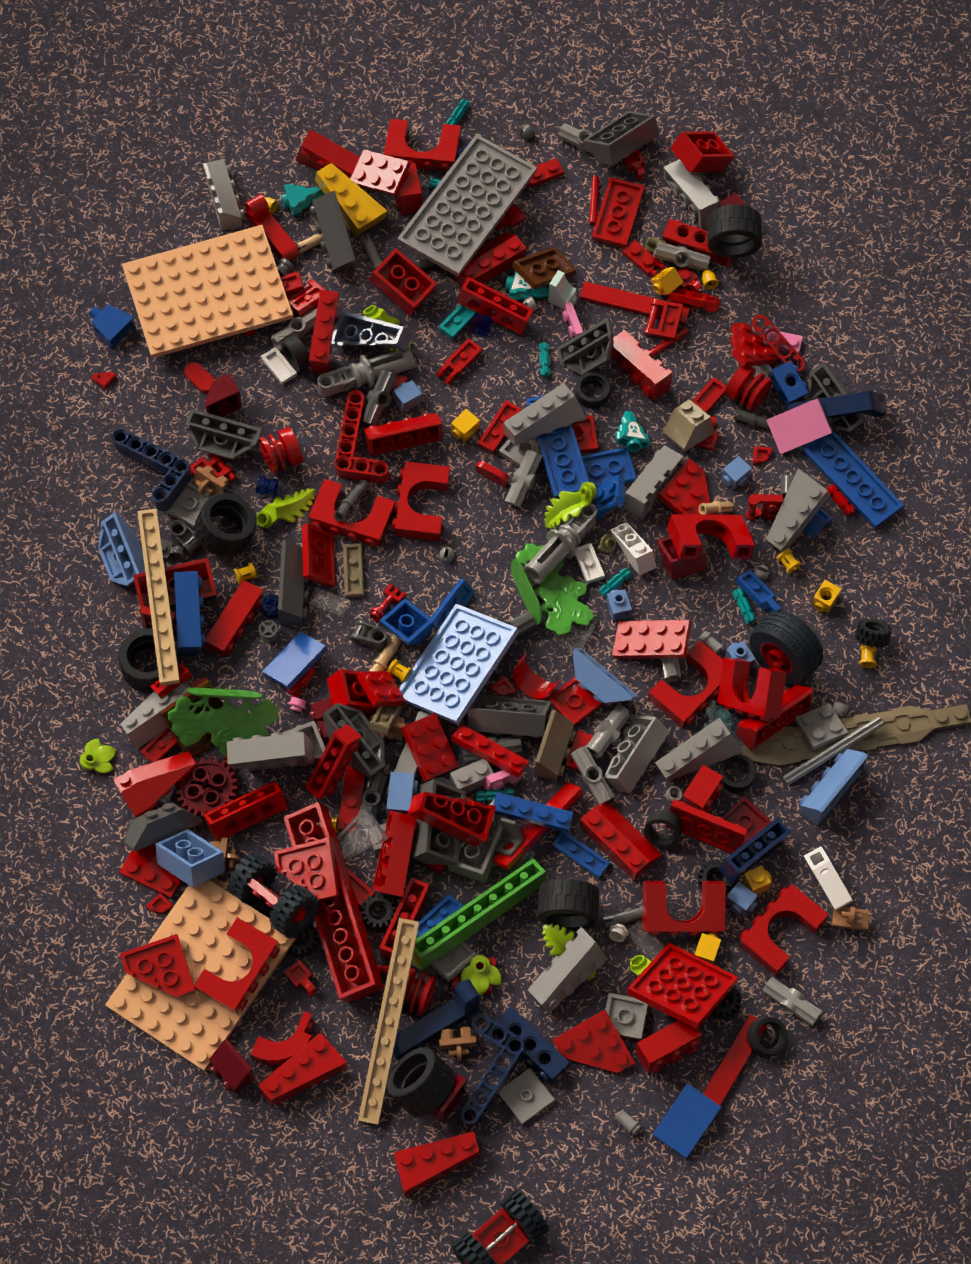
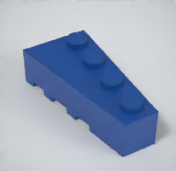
(188, 613)

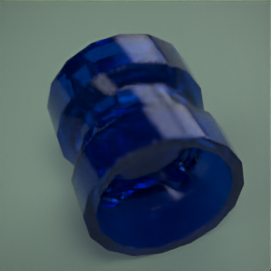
(266, 486)
(270, 610)

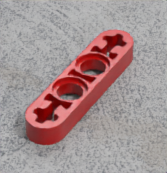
(781, 341)

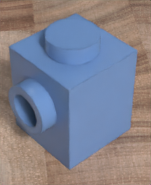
(407, 396)
(736, 473)
(618, 604)
(741, 651)
(741, 899)

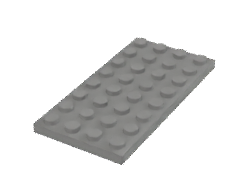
(467, 205)

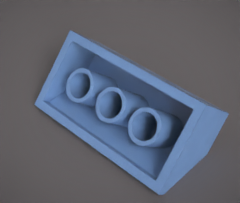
(833, 785)

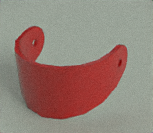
(531, 683)

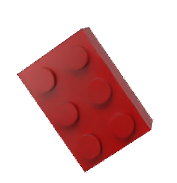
(702, 152)
(403, 282)
(667, 1046)

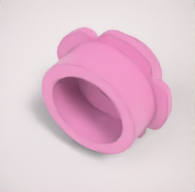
(297, 704)

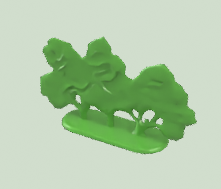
(556, 591)
(224, 722)

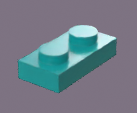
(456, 321)

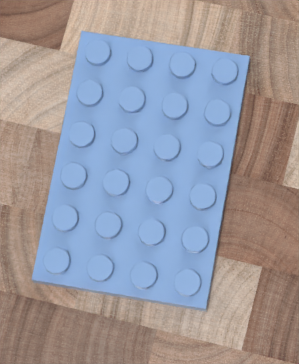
(457, 663)

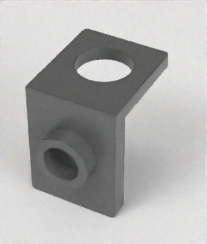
(513, 836)

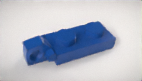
(758, 592)

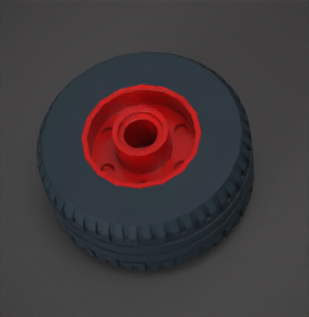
(786, 645)

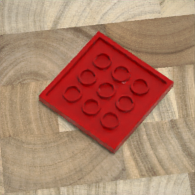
(682, 985)

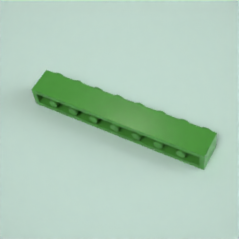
(478, 913)

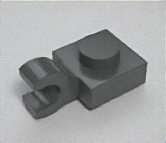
(170, 550)

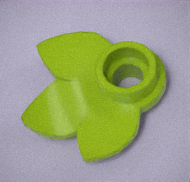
(99, 754)
(481, 977)

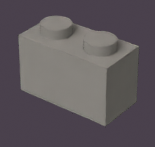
(471, 776)

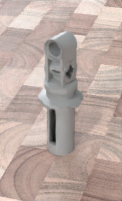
(364, 372)
(561, 544)

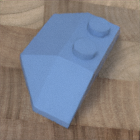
(120, 550)
(599, 680)

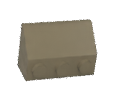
(554, 747)

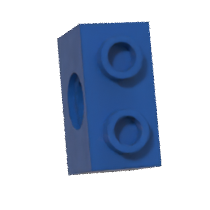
(787, 393)

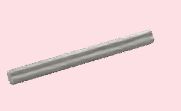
(833, 750)

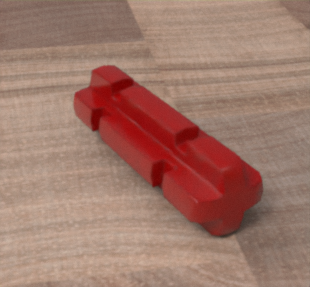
(841, 500)

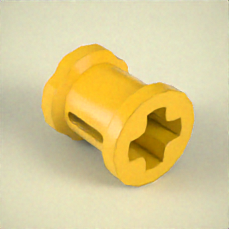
(788, 560)
(245, 573)
(867, 656)
(399, 670)

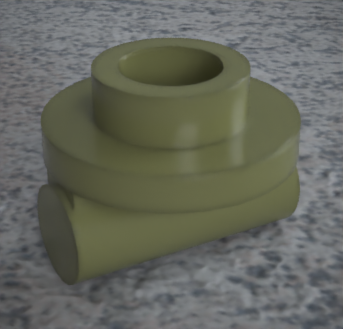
(651, 244)
(607, 544)

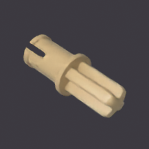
(716, 507)

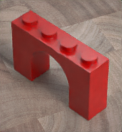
(439, 158)
(327, 315)
(414, 478)
(729, 528)
(369, 530)
(734, 691)
(684, 708)
(789, 904)
(709, 918)
(234, 993)

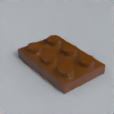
(542, 266)

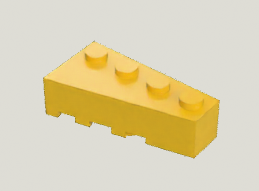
(355, 204)

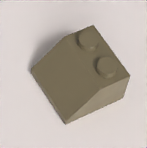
(688, 425)

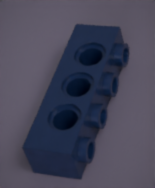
(754, 850)
(558, 1063)

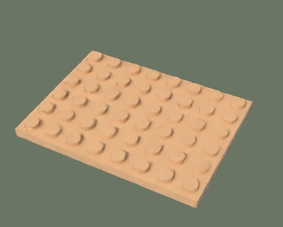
(207, 291)
(194, 1022)

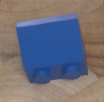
(408, 623)

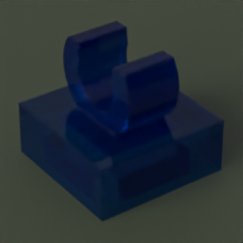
(481, 324)

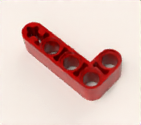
(258, 212)

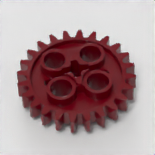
(214, 771)

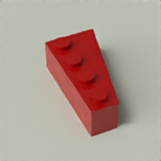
(454, 816)
(395, 854)
(308, 1066)

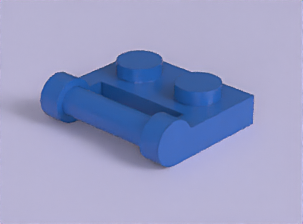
(610, 495)

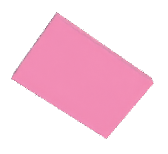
(799, 426)

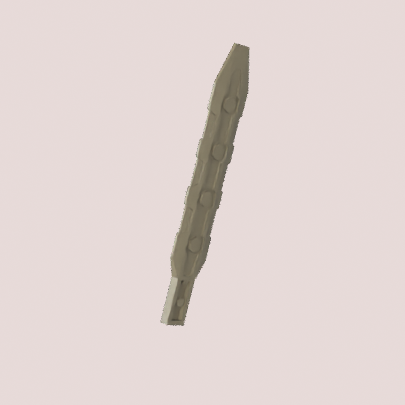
(900, 727)

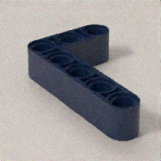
(864, 402)
(157, 462)
(465, 1002)
(494, 1070)

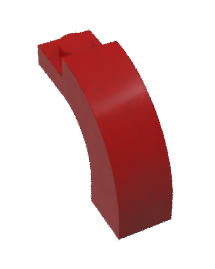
(277, 1053)

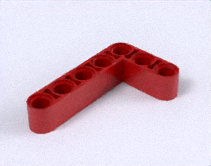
(350, 442)

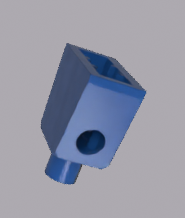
(111, 324)

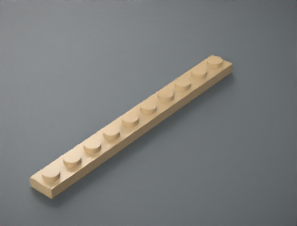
(158, 597)
(389, 1021)

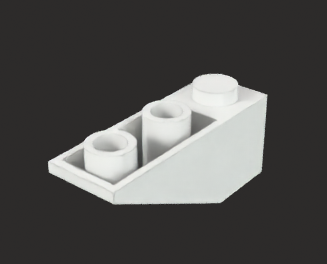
(635, 548)
(828, 878)

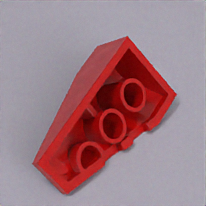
(149, 782)

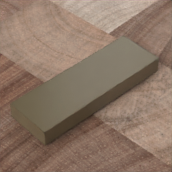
(353, 570)
(385, 718)

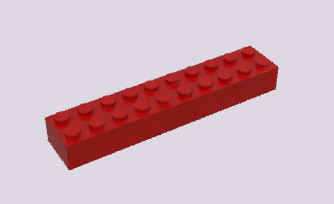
(340, 917)

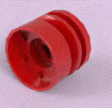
(750, 388)
(281, 450)
(419, 992)

